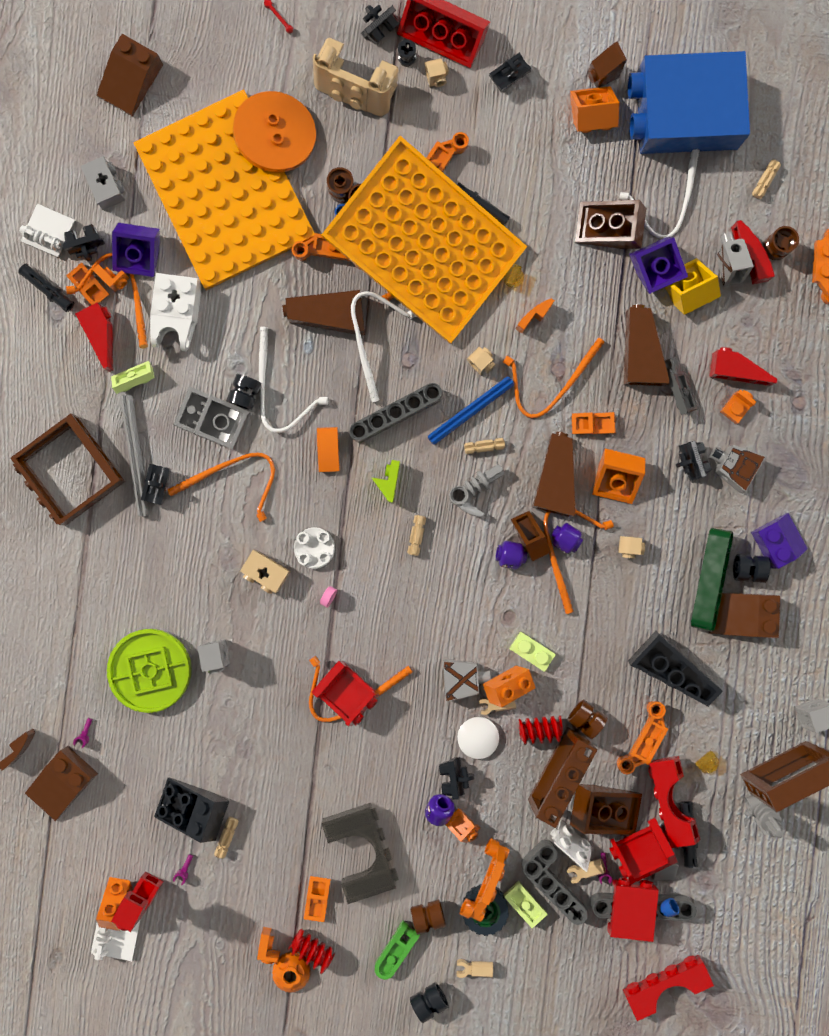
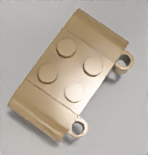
(343, 86)

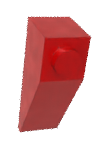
(99, 332)
(736, 367)

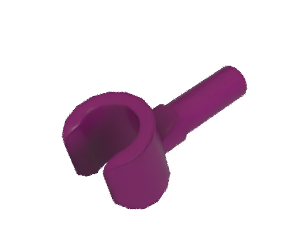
(83, 736)
(603, 857)
(183, 871)

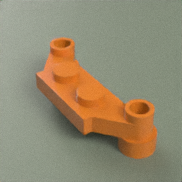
(443, 152)
(317, 247)
(821, 266)
(647, 741)
(487, 891)

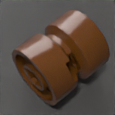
(339, 184)
(781, 242)
(589, 721)
(428, 917)

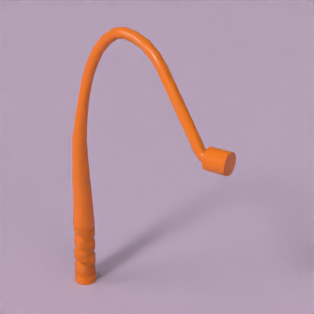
(138, 308)
(581, 367)
(199, 477)
(558, 576)
(383, 688)

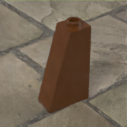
(325, 311)
(643, 353)
(556, 482)

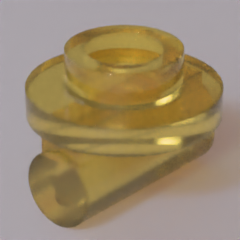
(514, 277)
(708, 762)

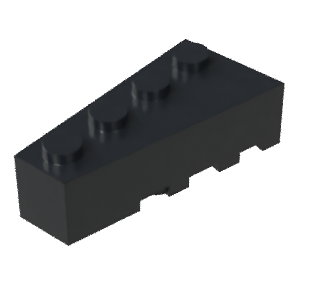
(666, 663)

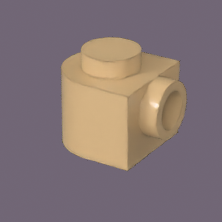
(436, 72)
(481, 360)
(630, 546)

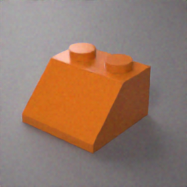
(594, 109)
(619, 476)

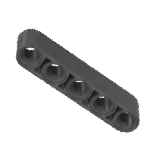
(402, 404)
(606, 911)

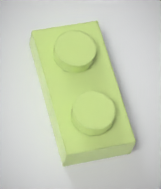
(132, 377)
(532, 651)
(525, 904)

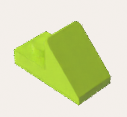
(388, 486)

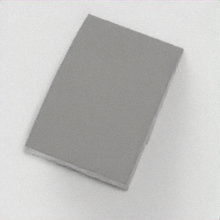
(210, 417)

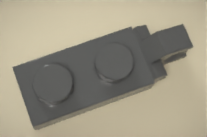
(680, 386)

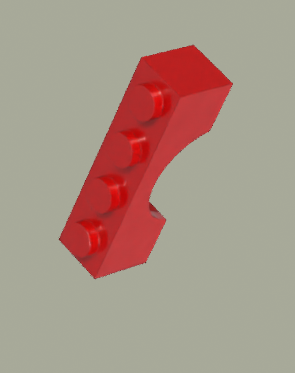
(680, 828)
(137, 902)
(644, 994)

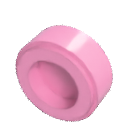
(328, 596)

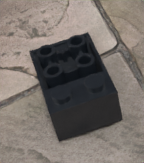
(191, 810)

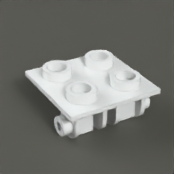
(46, 230)
(572, 844)
(114, 943)

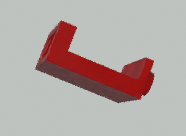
(346, 693)
(643, 852)
(633, 910)

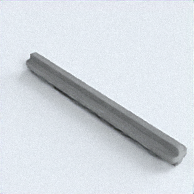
(134, 453)

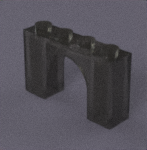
(380, 875)

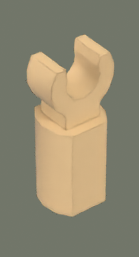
(512, 705)
(595, 868)
(475, 969)

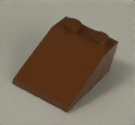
(128, 74)
(611, 224)
(748, 615)
(61, 782)
(605, 810)

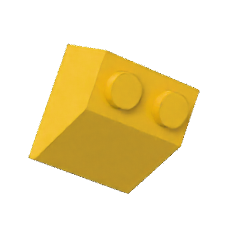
(696, 289)

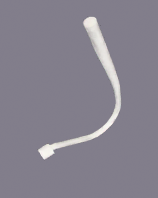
(690, 180)
(365, 364)
(262, 370)

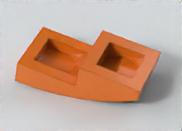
(92, 289)
(537, 312)
(593, 423)
(328, 449)
(317, 899)

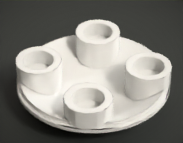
(314, 548)
(478, 737)

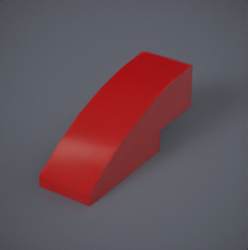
(762, 267)

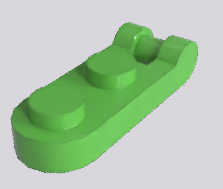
(395, 951)

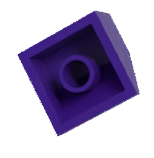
(135, 249)
(659, 264)
(780, 541)

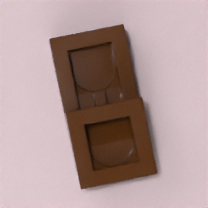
(19, 747)

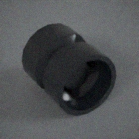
(240, 398)
(751, 568)
(429, 1002)

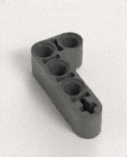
(556, 886)

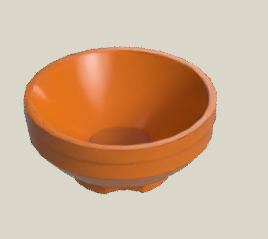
(291, 963)

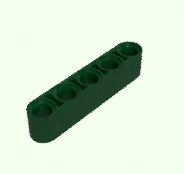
(712, 579)

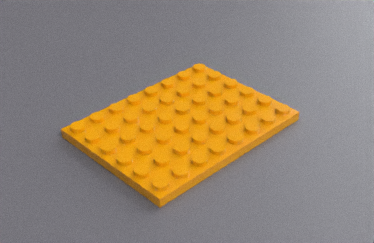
(216, 199)
(424, 240)

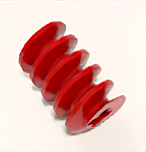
(540, 730)
(310, 950)

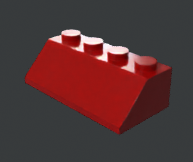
(444, 29)

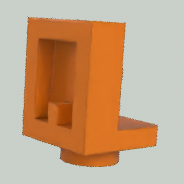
(115, 282)
(738, 405)
(463, 827)
(265, 950)

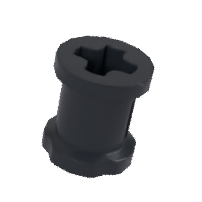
(402, 49)

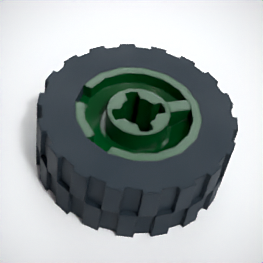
(493, 919)

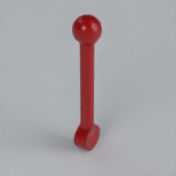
(268, 4)

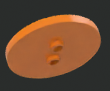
(274, 131)

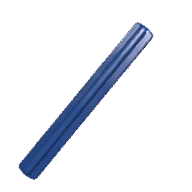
(470, 410)

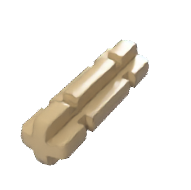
(766, 179)
(484, 446)
(416, 535)
(226, 837)

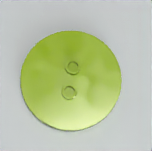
(149, 670)

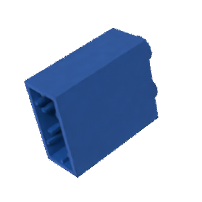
(690, 102)

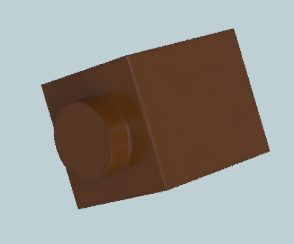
(607, 65)
(531, 536)

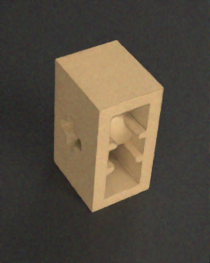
(258, 561)

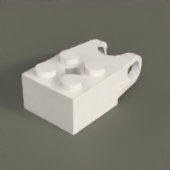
(177, 315)

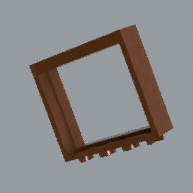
(34, 483)
(561, 777)
(795, 788)

